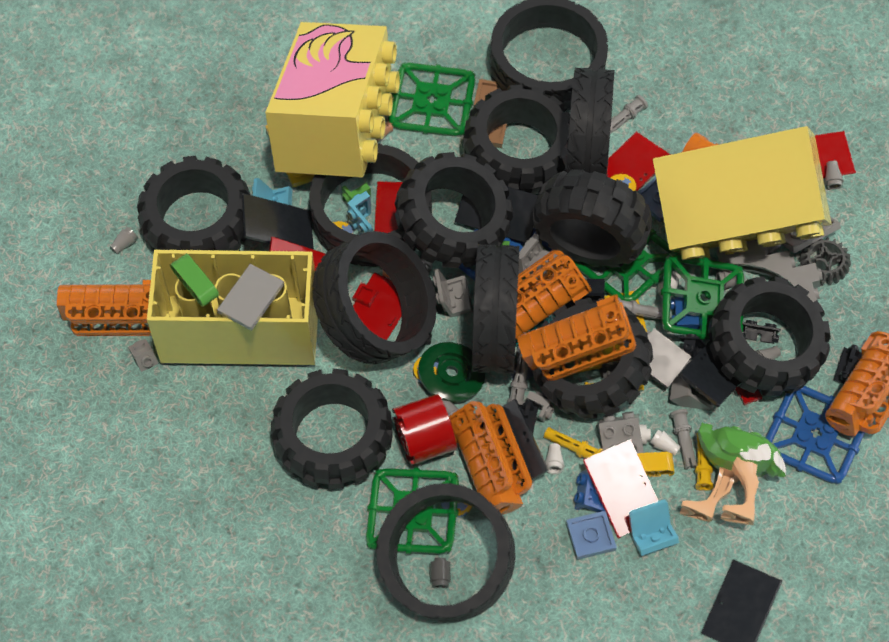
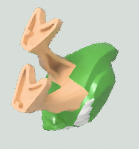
(737, 457)

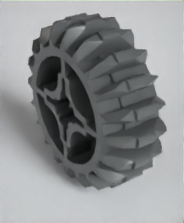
(831, 253)

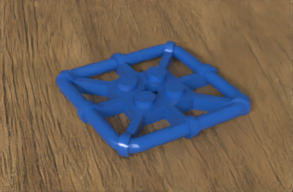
(804, 437)

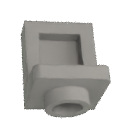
(143, 354)
(543, 403)

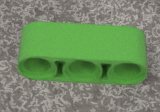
(194, 280)

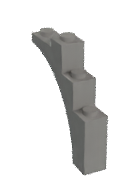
(776, 265)

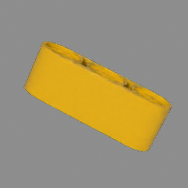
(657, 463)

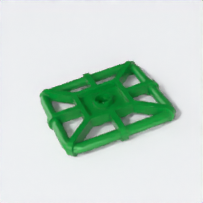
(438, 107)
(628, 271)
(693, 290)
(423, 520)

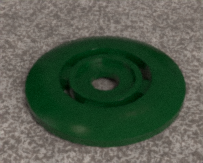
(449, 387)

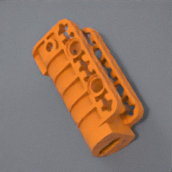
(549, 291)
(105, 305)
(577, 338)
(864, 391)
(487, 454)

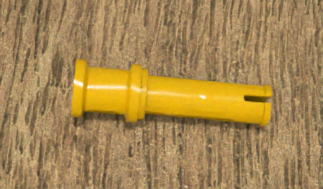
(581, 448)
(703, 470)

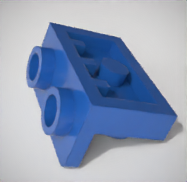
(586, 494)

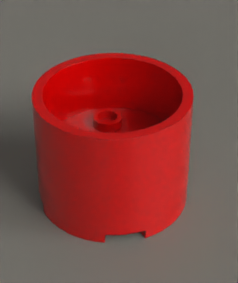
(424, 429)

